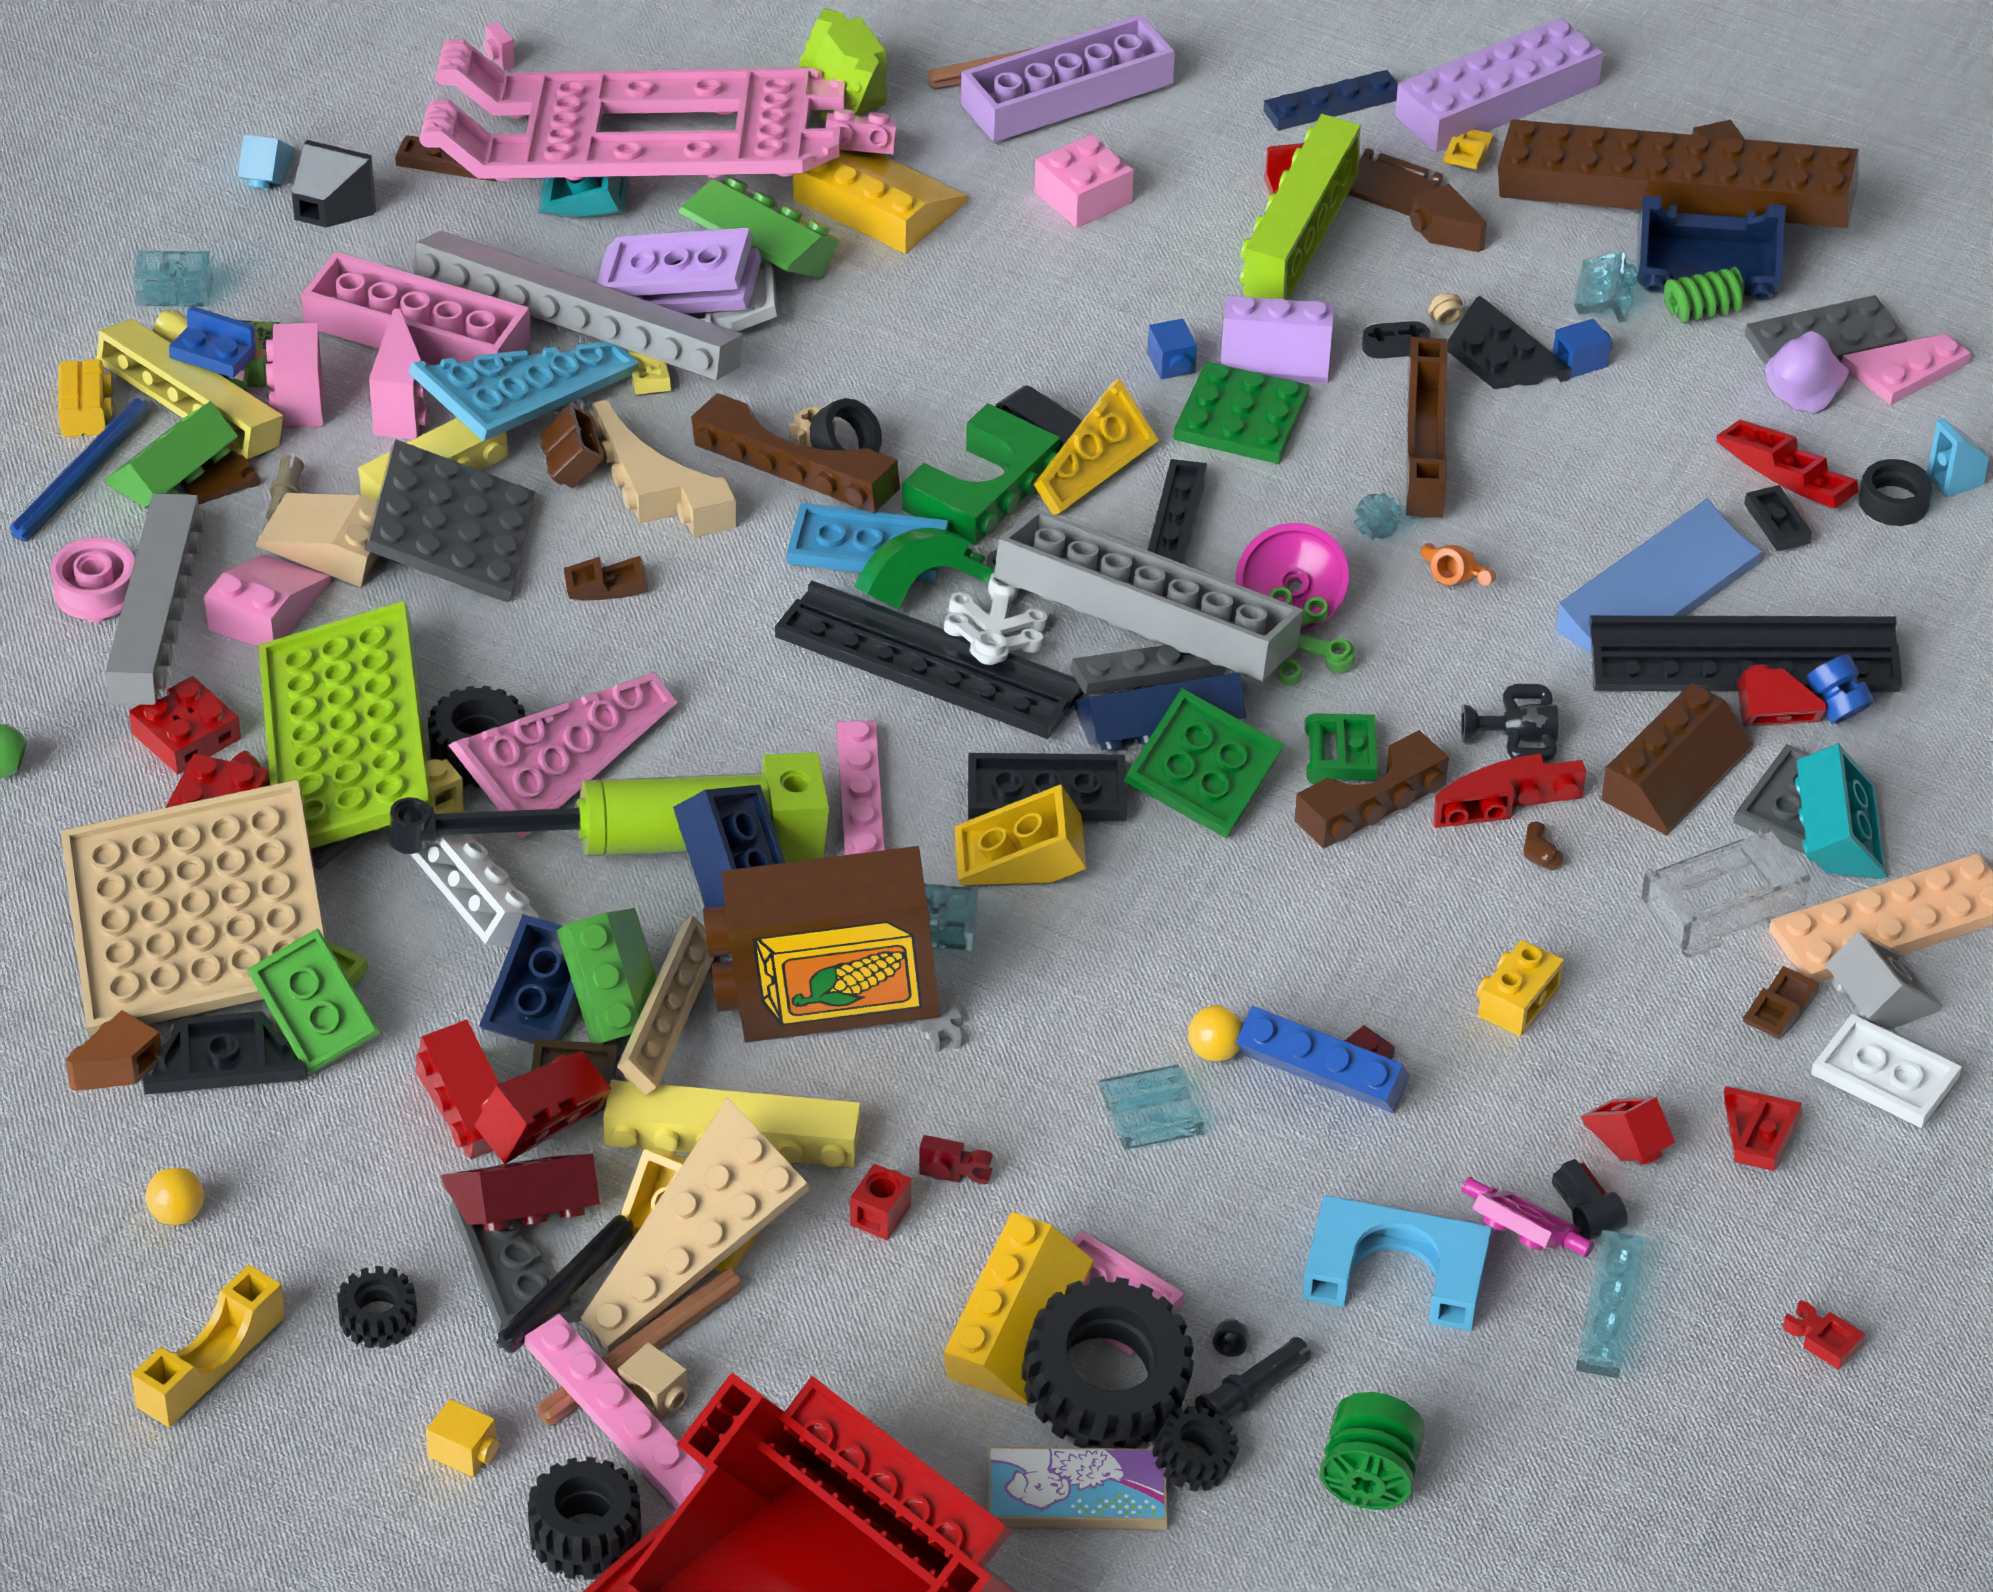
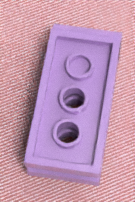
(684, 269)

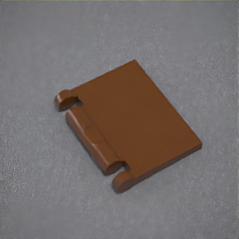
(1391, 181)
(223, 478)

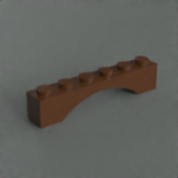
(1426, 428)
(852, 476)

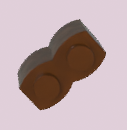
(571, 446)

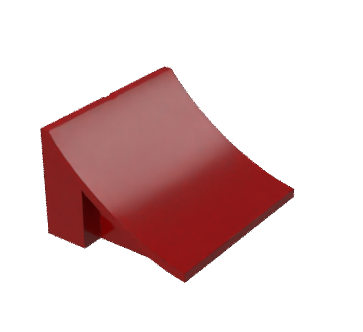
(809, 1507)

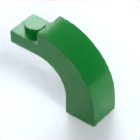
(906, 556)

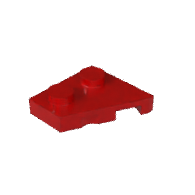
(1760, 1126)

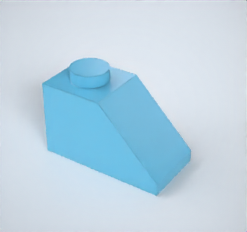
(264, 161)
(1955, 460)

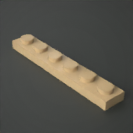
(667, 1007)

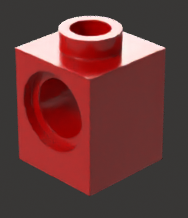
(880, 1201)

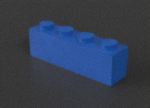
(1323, 1059)

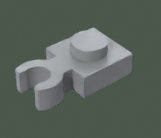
(947, 1023)

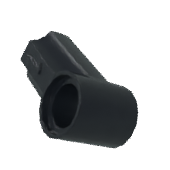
(1590, 1204)

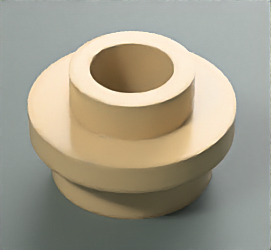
(1446, 308)

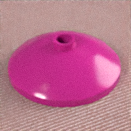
(1296, 555)

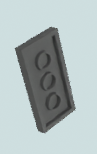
(1845, 326)

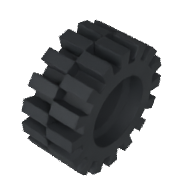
(382, 1325)
(1190, 1466)

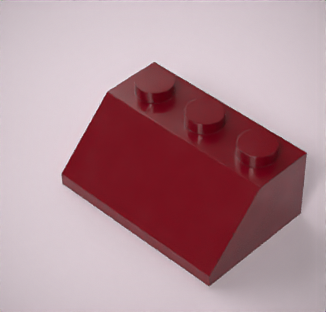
(524, 1190)

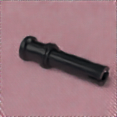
(1239, 1391)

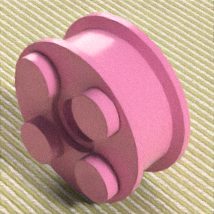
(92, 578)

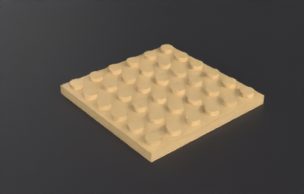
(188, 901)

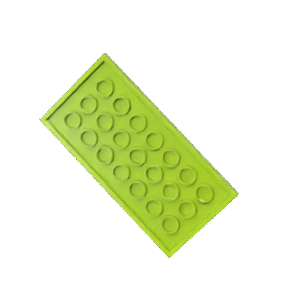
(346, 720)

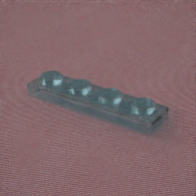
(1610, 1304)

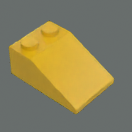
(1022, 842)

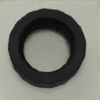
(856, 414)
(1896, 474)

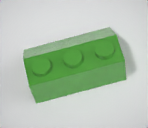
(174, 456)
(608, 972)

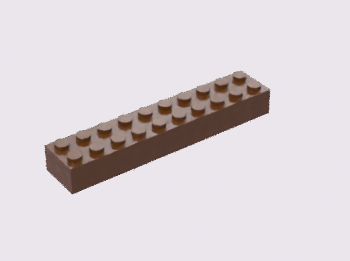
(1683, 169)

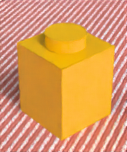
(462, 1438)

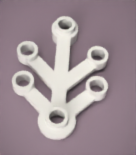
(990, 645)

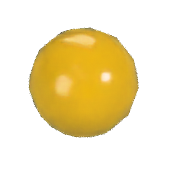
(1214, 1033)
(175, 1196)

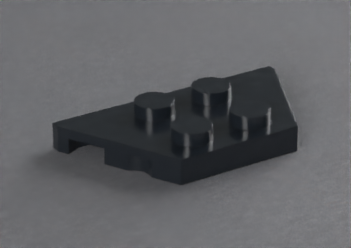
(1501, 349)
(223, 1053)

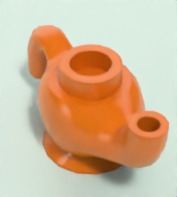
(1455, 565)

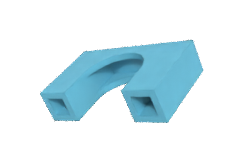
(1355, 1229)

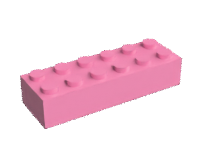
(445, 321)

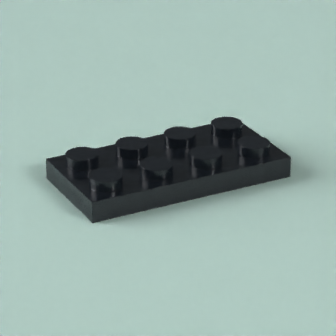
(1090, 780)

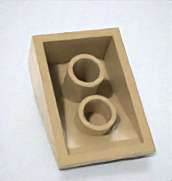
(323, 533)

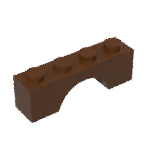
(1336, 810)

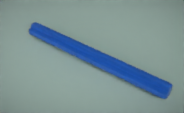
(79, 469)

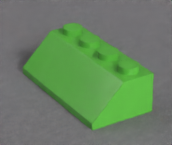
(775, 231)

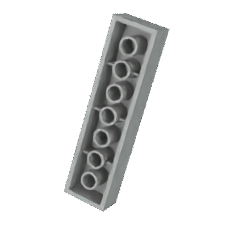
(1148, 594)

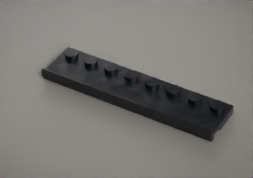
(1716, 650)
(927, 659)

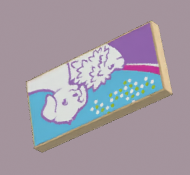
(1076, 1488)

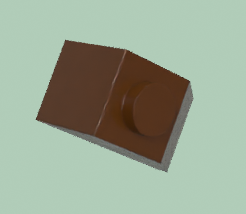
(1448, 219)

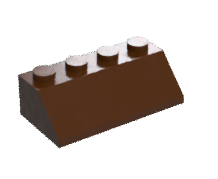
(1676, 760)

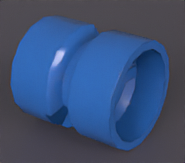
(1837, 675)

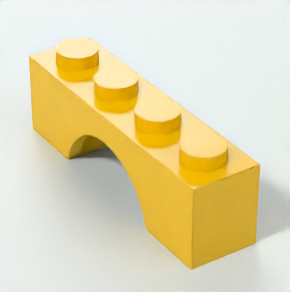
(242, 1317)

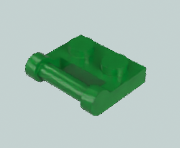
(1354, 747)

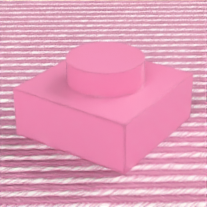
(499, 46)

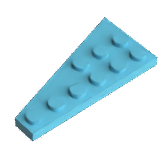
(516, 387)

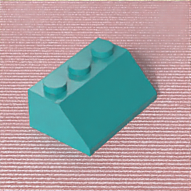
(1840, 815)

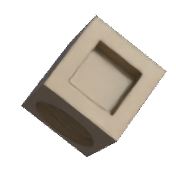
(655, 1380)

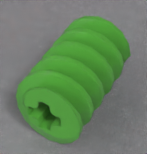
(1704, 293)

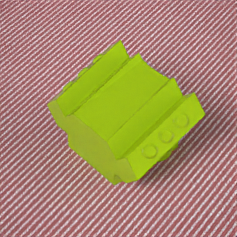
(849, 54)

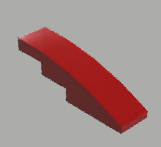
(1780, 460)

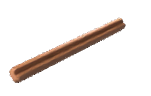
(656, 1333)

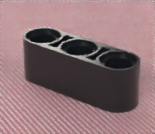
(1040, 411)

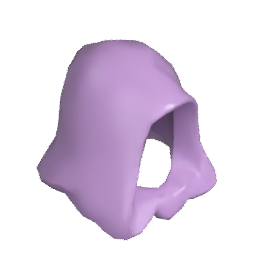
(1806, 373)

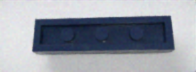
(1331, 100)

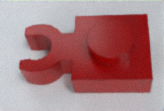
(1825, 1337)

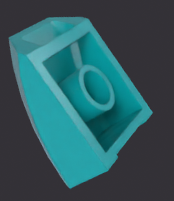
(584, 196)

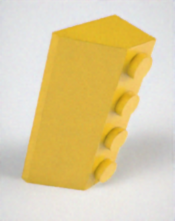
(1018, 1279)

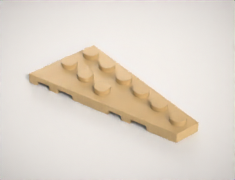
(709, 1210)

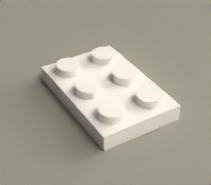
(1886, 1070)

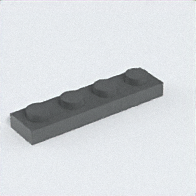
(1139, 669)

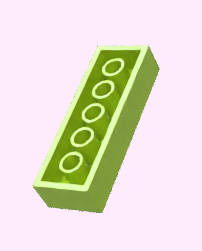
(1301, 209)

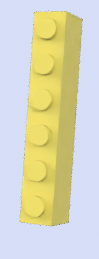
(145, 363)
(679, 1115)

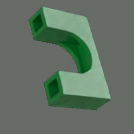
(978, 507)

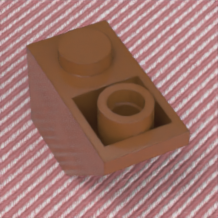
(115, 1055)

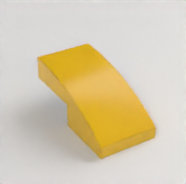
(1469, 151)

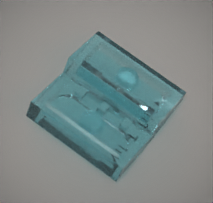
(1151, 1107)

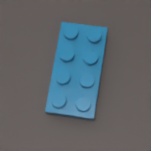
(849, 537)

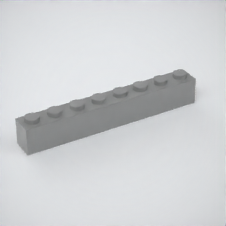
(155, 599)

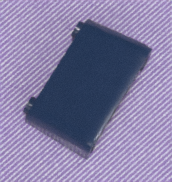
(1693, 244)

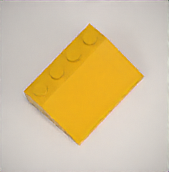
(878, 197)

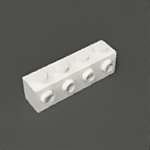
(475, 887)

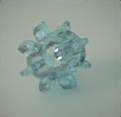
(1377, 516)

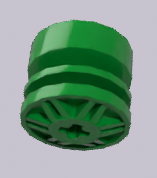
(1372, 1450)

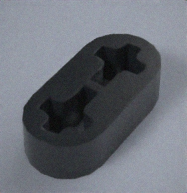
(1392, 339)

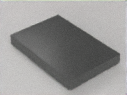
(1776, 801)

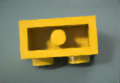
(1519, 987)

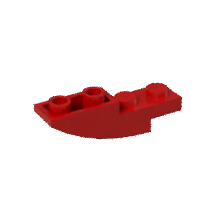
(1495, 789)

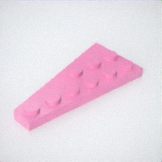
(549, 753)

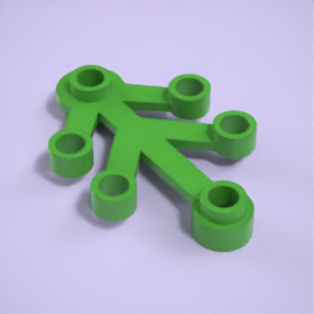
(1335, 662)

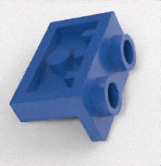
(214, 342)

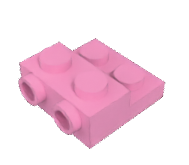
(864, 133)

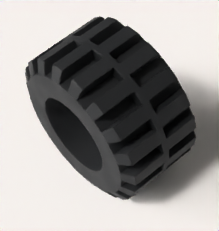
(466, 715)
(577, 1490)

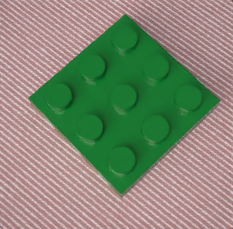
(1241, 412)
(1204, 763)

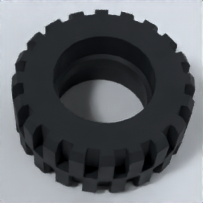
(1117, 1314)

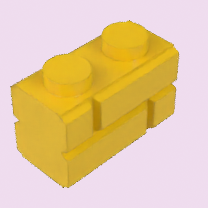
(83, 397)

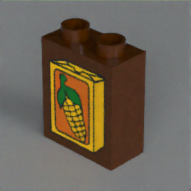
(824, 944)

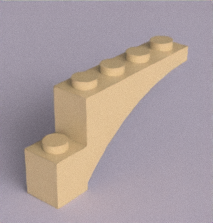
(659, 486)

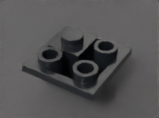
(332, 185)

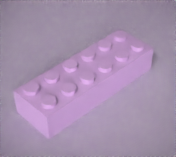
(1067, 78)
(1499, 83)

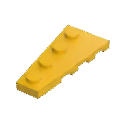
(1098, 448)

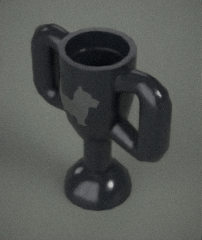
(1519, 723)

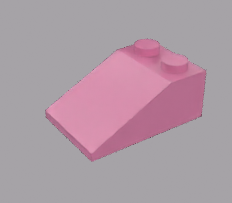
(394, 393)
(262, 599)

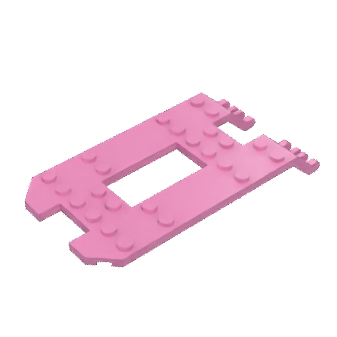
(569, 108)

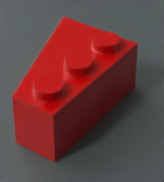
(458, 1082)
(541, 1104)

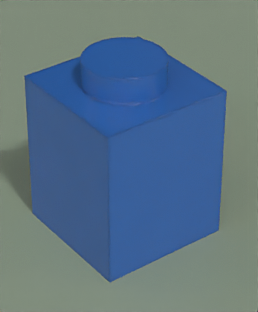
(1583, 347)
(1172, 348)

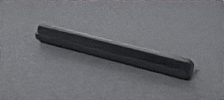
(565, 1283)

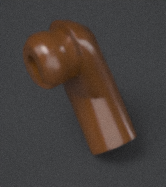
(1540, 850)

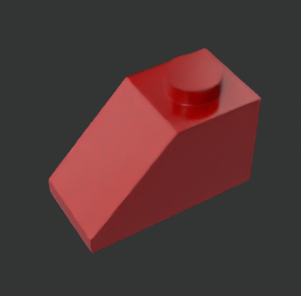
(1776, 698)
(1631, 1128)

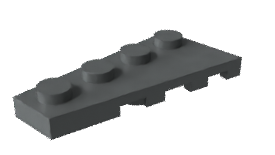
(508, 1270)

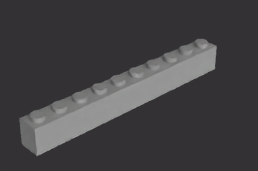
(581, 305)

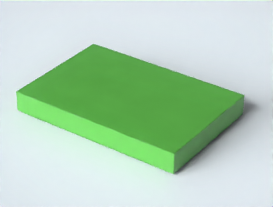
(313, 1001)

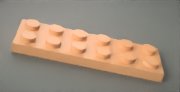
(1898, 913)

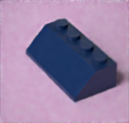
(1138, 711)
(726, 832)

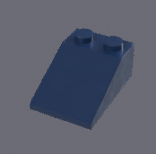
(534, 987)

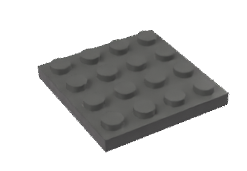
(450, 520)

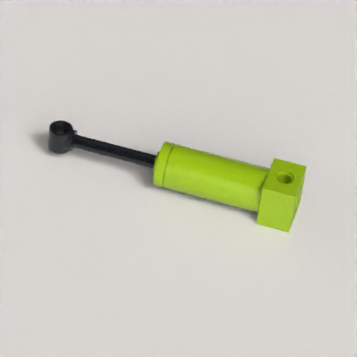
(639, 812)

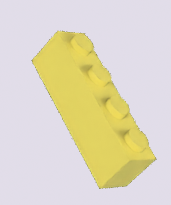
(450, 441)

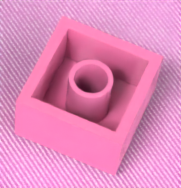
(1083, 180)
(295, 374)

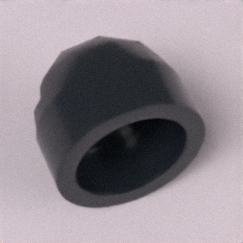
(1238, 1341)

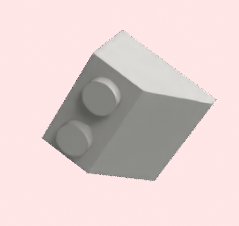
(1880, 983)

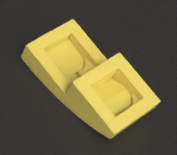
(650, 375)

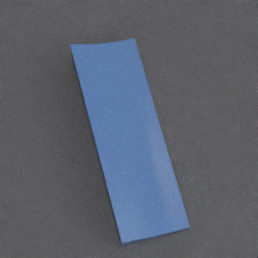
(1664, 574)

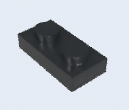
(1778, 518)

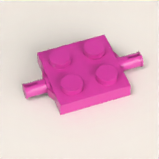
(1534, 1224)

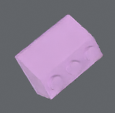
(1278, 337)

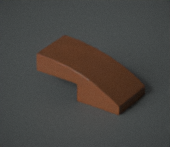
(595, 582)
(1782, 1003)

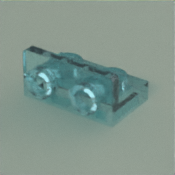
(1606, 284)

